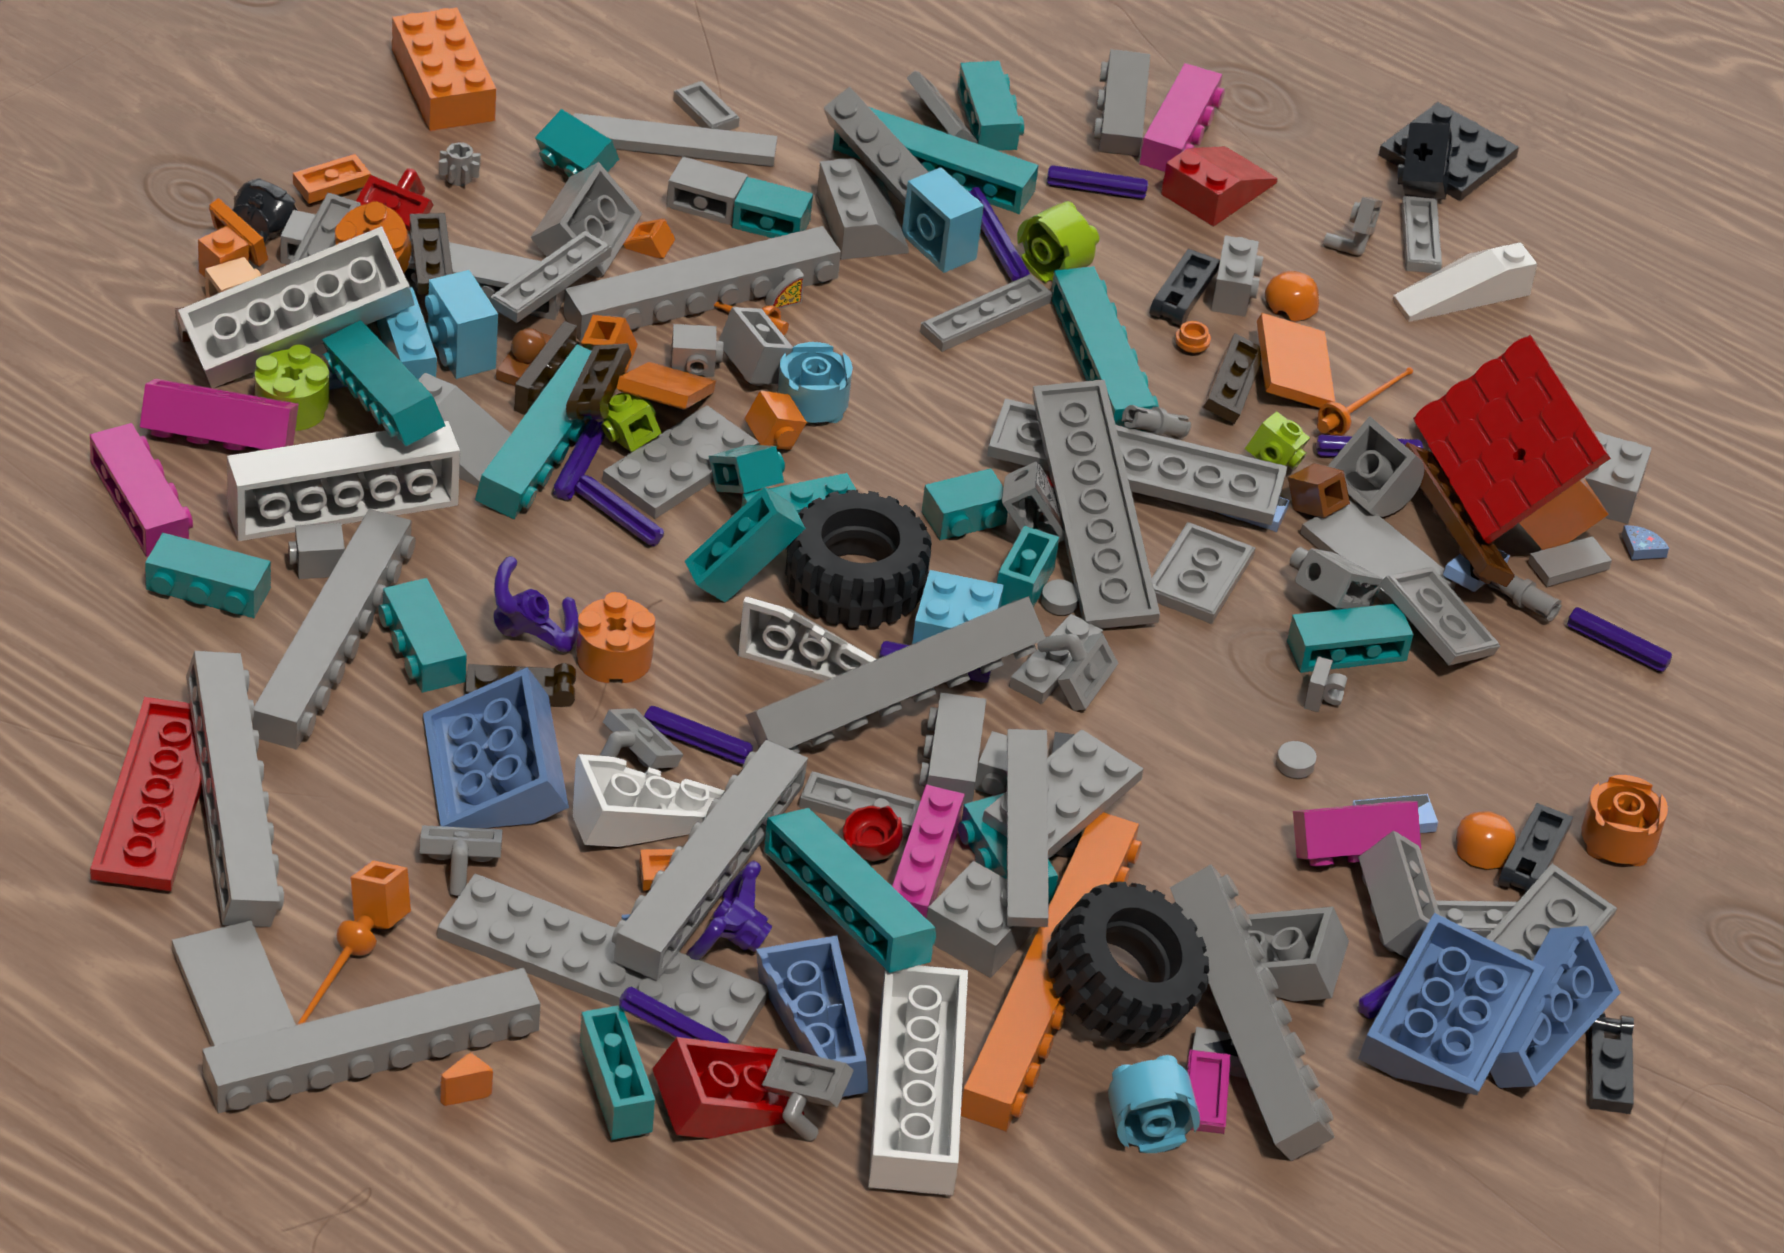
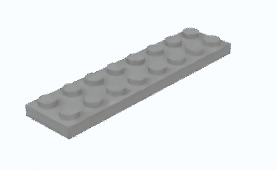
(1160, 466)
(1095, 504)
(580, 957)

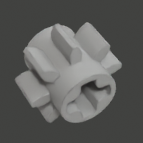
(459, 164)

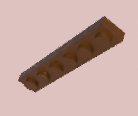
(1484, 557)

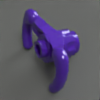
(530, 612)
(736, 916)

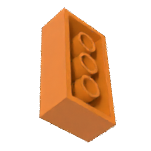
(443, 69)

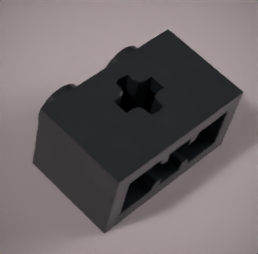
(1428, 143)

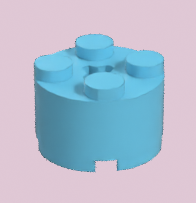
(816, 381)
(1153, 1104)

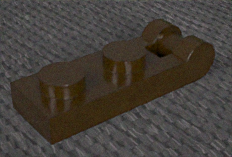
(598, 382)
(555, 681)

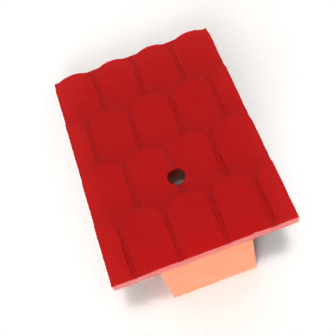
(1517, 448)

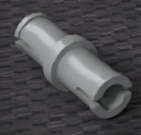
(1156, 421)
(1526, 594)

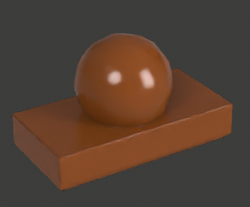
(524, 349)

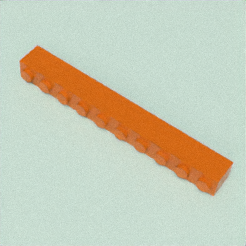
(1032, 1007)

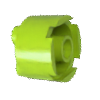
(1057, 241)
(298, 378)

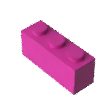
(1351, 829)

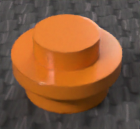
(1193, 337)

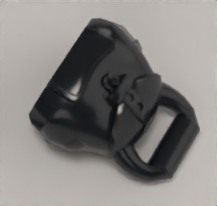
(264, 207)

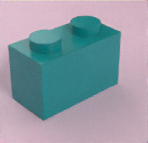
(574, 145)
(771, 209)
(747, 468)
(964, 504)
(1028, 566)

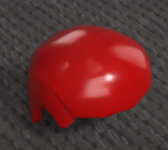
(873, 832)

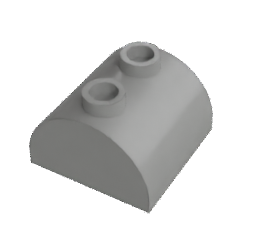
(1379, 469)

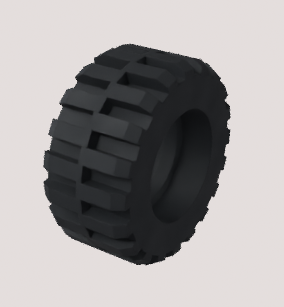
(852, 590)
(1101, 989)

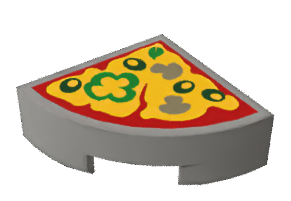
(788, 291)

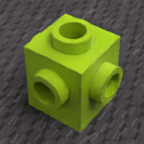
(630, 421)
(1279, 442)

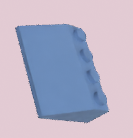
(496, 756)
(1450, 1009)

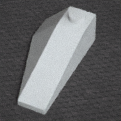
(1470, 283)
(794, 642)
(634, 807)

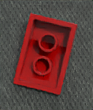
(1213, 182)
(717, 1088)

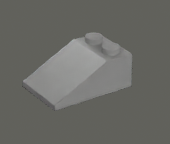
(474, 429)
(1301, 950)

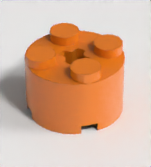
(372, 216)
(615, 639)
(1623, 820)

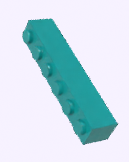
(1001, 177)
(1100, 339)
(382, 383)
(535, 444)
(849, 890)

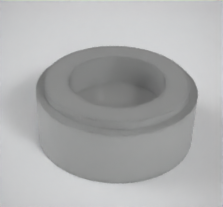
(1060, 597)
(1296, 759)

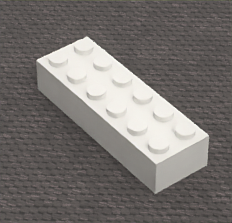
(296, 305)
(340, 481)
(919, 1080)

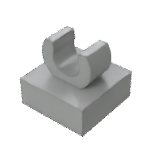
(1324, 686)

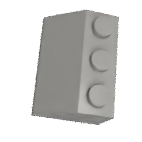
(591, 204)
(858, 211)

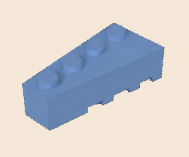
(815, 1002)
(1560, 1009)

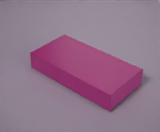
(1210, 1086)

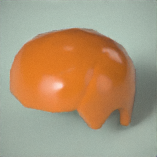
(1294, 294)
(1485, 839)

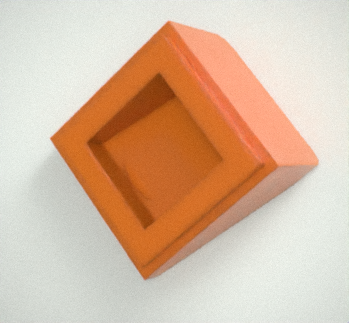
(650, 238)
(466, 1081)

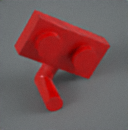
(398, 196)

